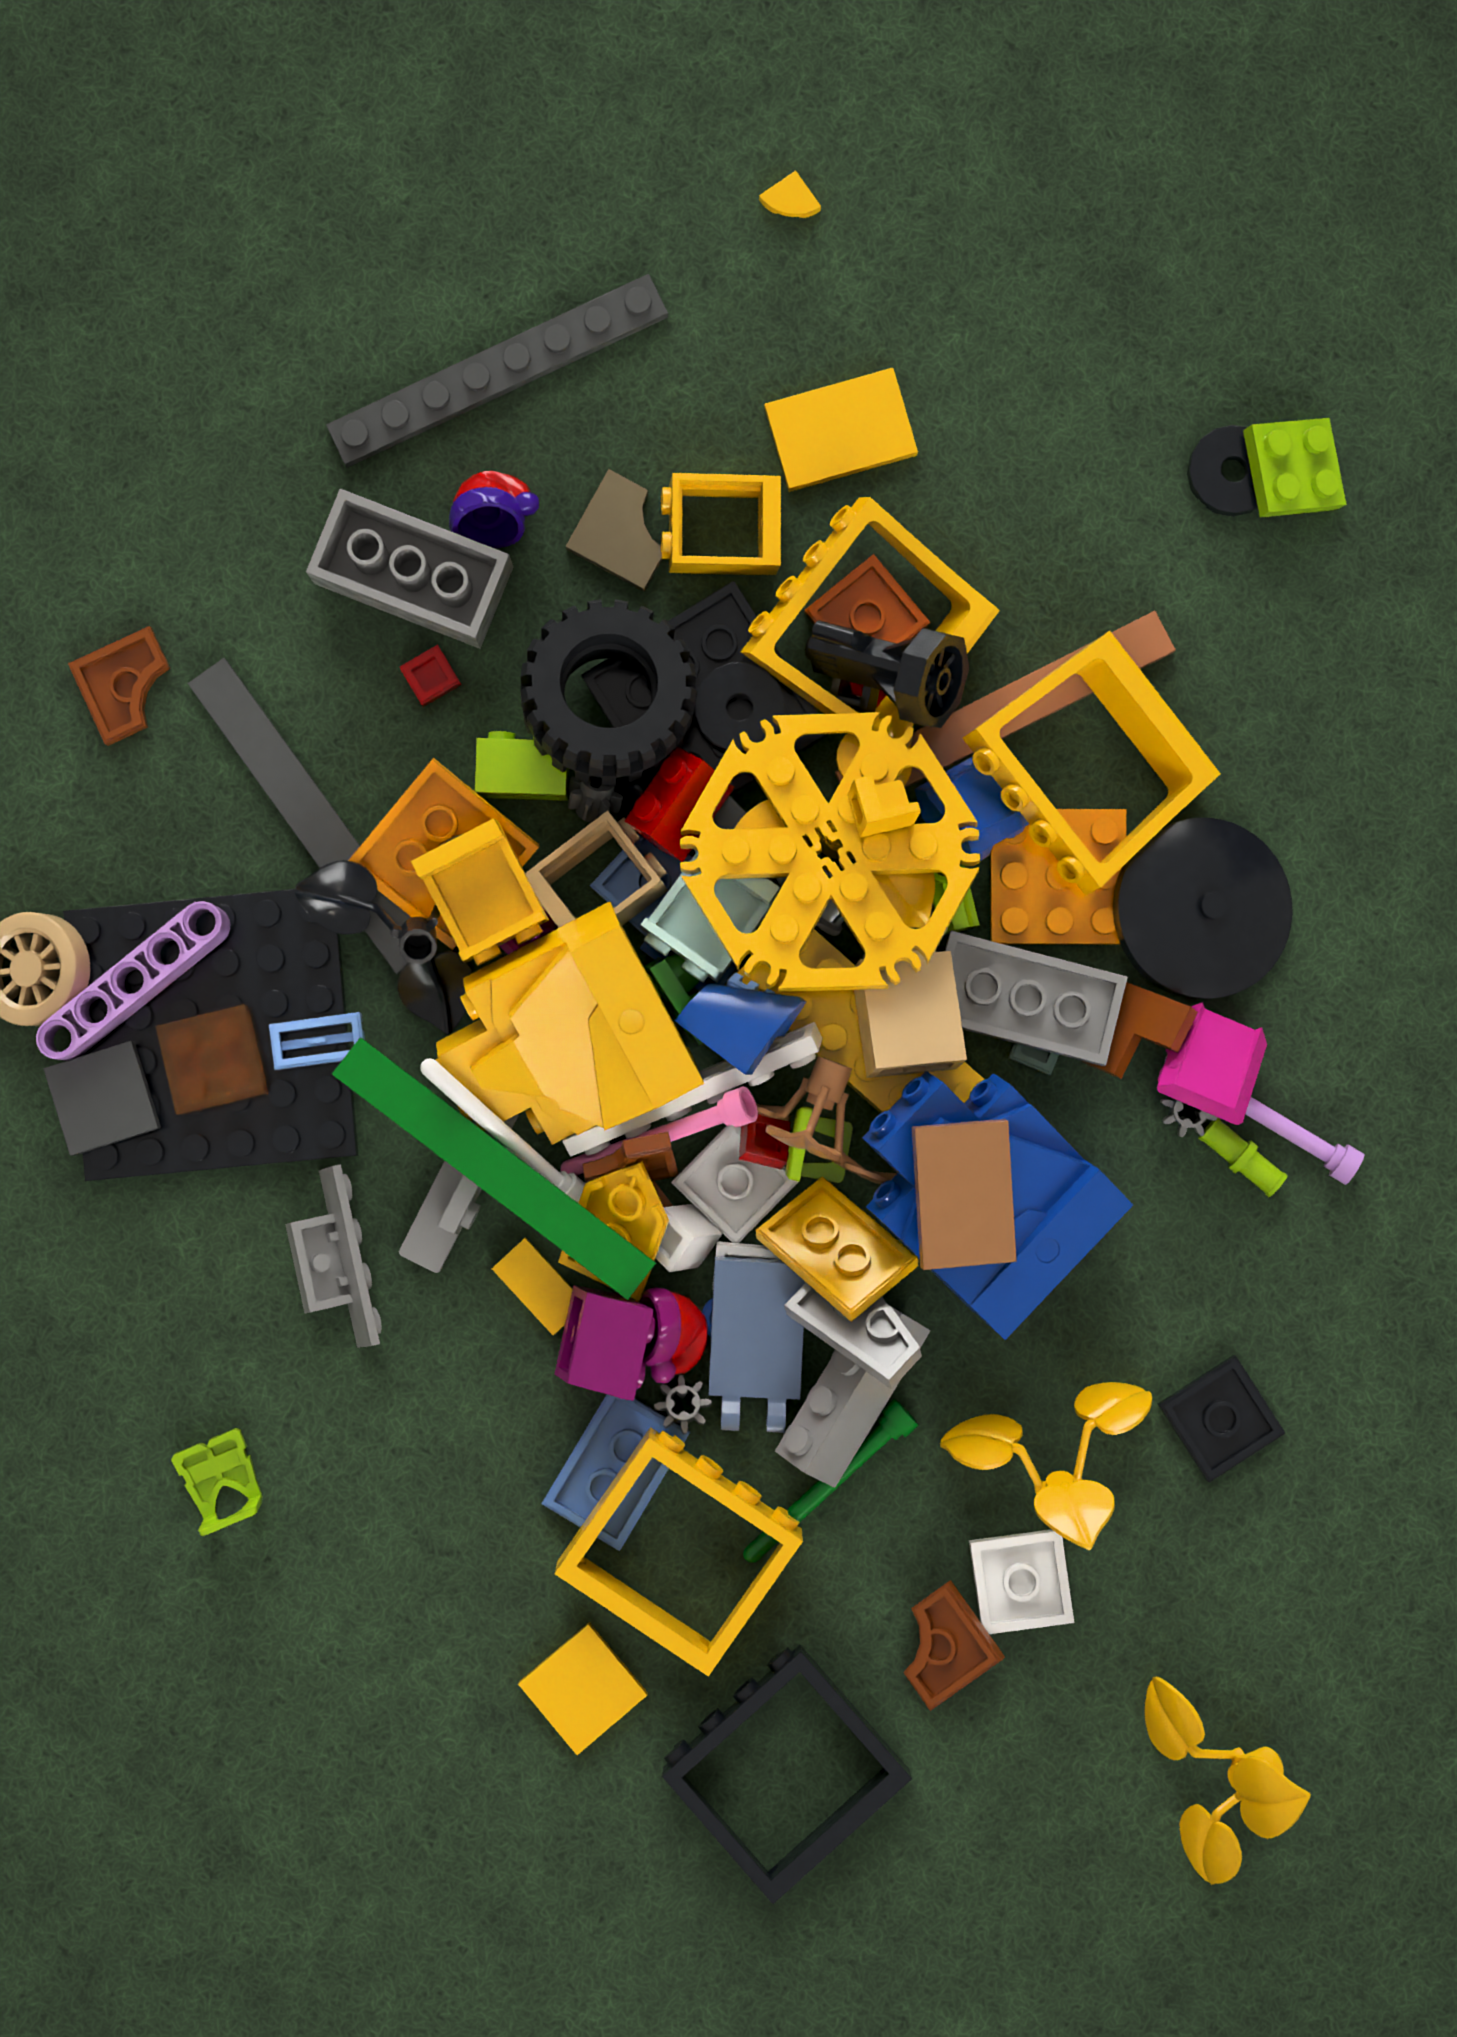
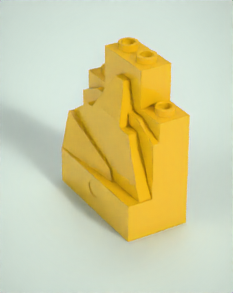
(569, 1033)

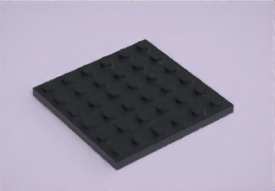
(284, 973)

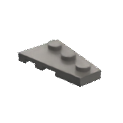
(872, 1340)

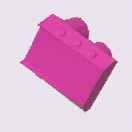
(1214, 1066)

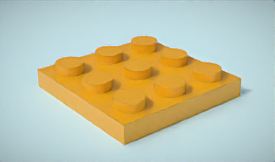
(421, 820)
(1036, 904)

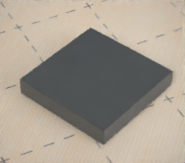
(102, 1098)

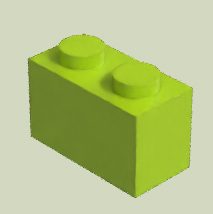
(516, 770)

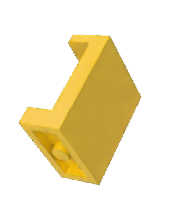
(481, 892)

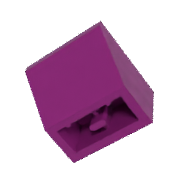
(605, 1342)

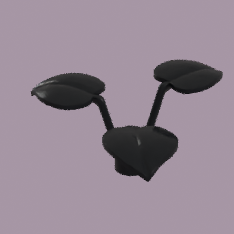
(429, 986)

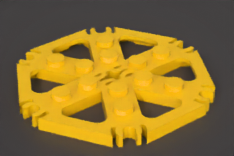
(807, 887)

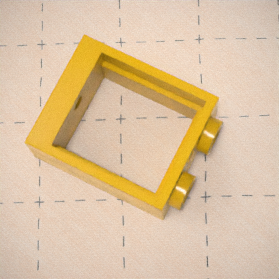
(763, 487)

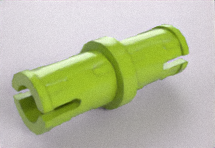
(1243, 1157)

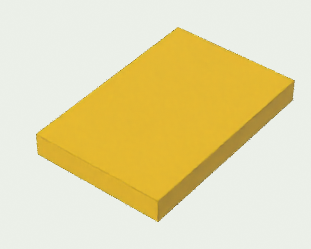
(841, 429)
(837, 1248)

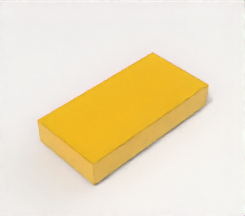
(536, 1284)

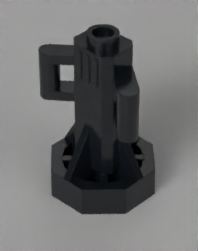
(917, 675)

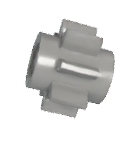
(1184, 1122)
(684, 1417)

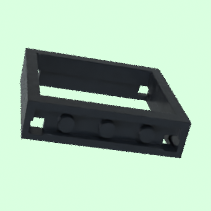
(838, 1825)

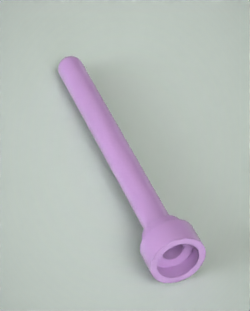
(1340, 1160)

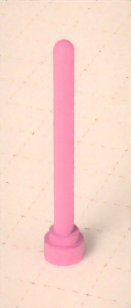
(735, 1109)

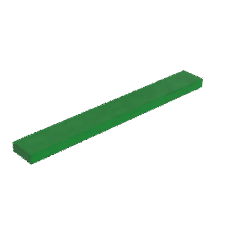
(494, 1168)

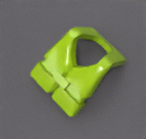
(830, 1171)
(215, 1465)

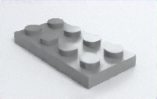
(1035, 998)

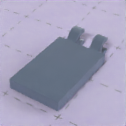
(753, 1339)

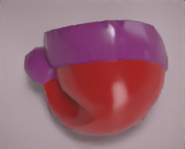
(678, 1334)

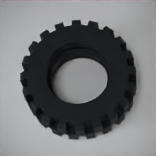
(613, 635)

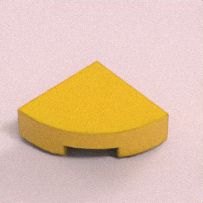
(790, 198)

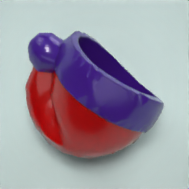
(476, 512)

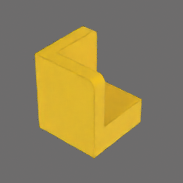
(880, 806)

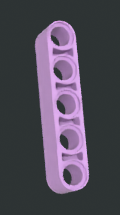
(112, 987)

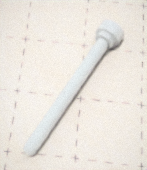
(480, 1113)

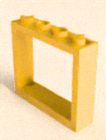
(639, 1610)

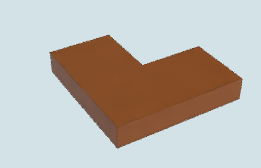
(1148, 1018)

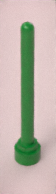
(893, 1424)

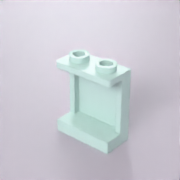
(683, 928)

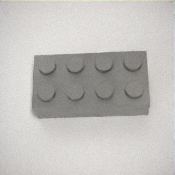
(410, 568)

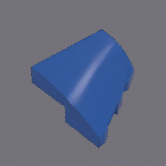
(739, 1022)

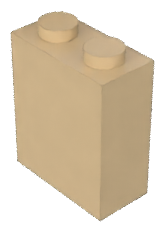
(914, 1022)

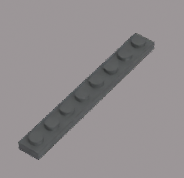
(497, 370)

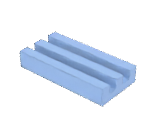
(354, 1019)

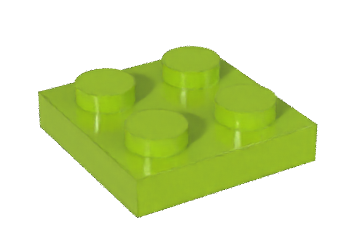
(1294, 467)

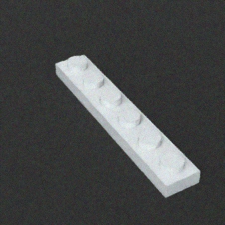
(794, 1049)

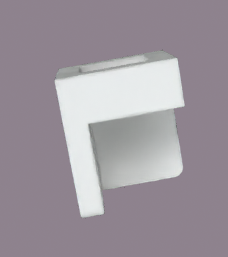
(686, 1238)

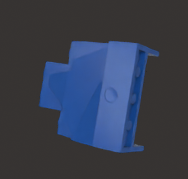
(1057, 1196)

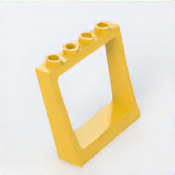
(967, 618)
(1143, 719)

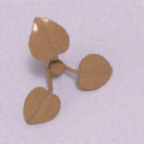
(825, 1089)

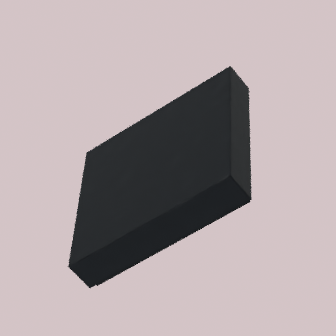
(1221, 1418)

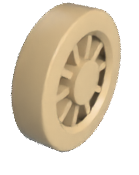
(37, 969)

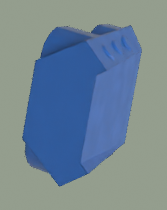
(983, 799)

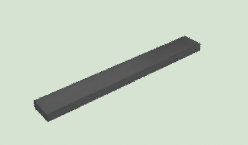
(288, 786)

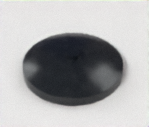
(1203, 909)

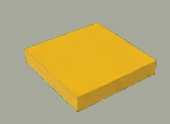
(583, 1688)

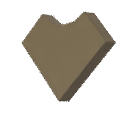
(615, 533)

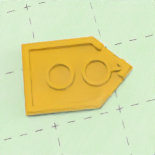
(628, 1206)

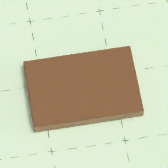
(964, 1194)

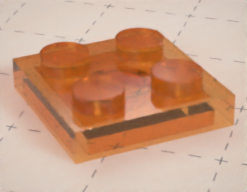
(211, 1059)

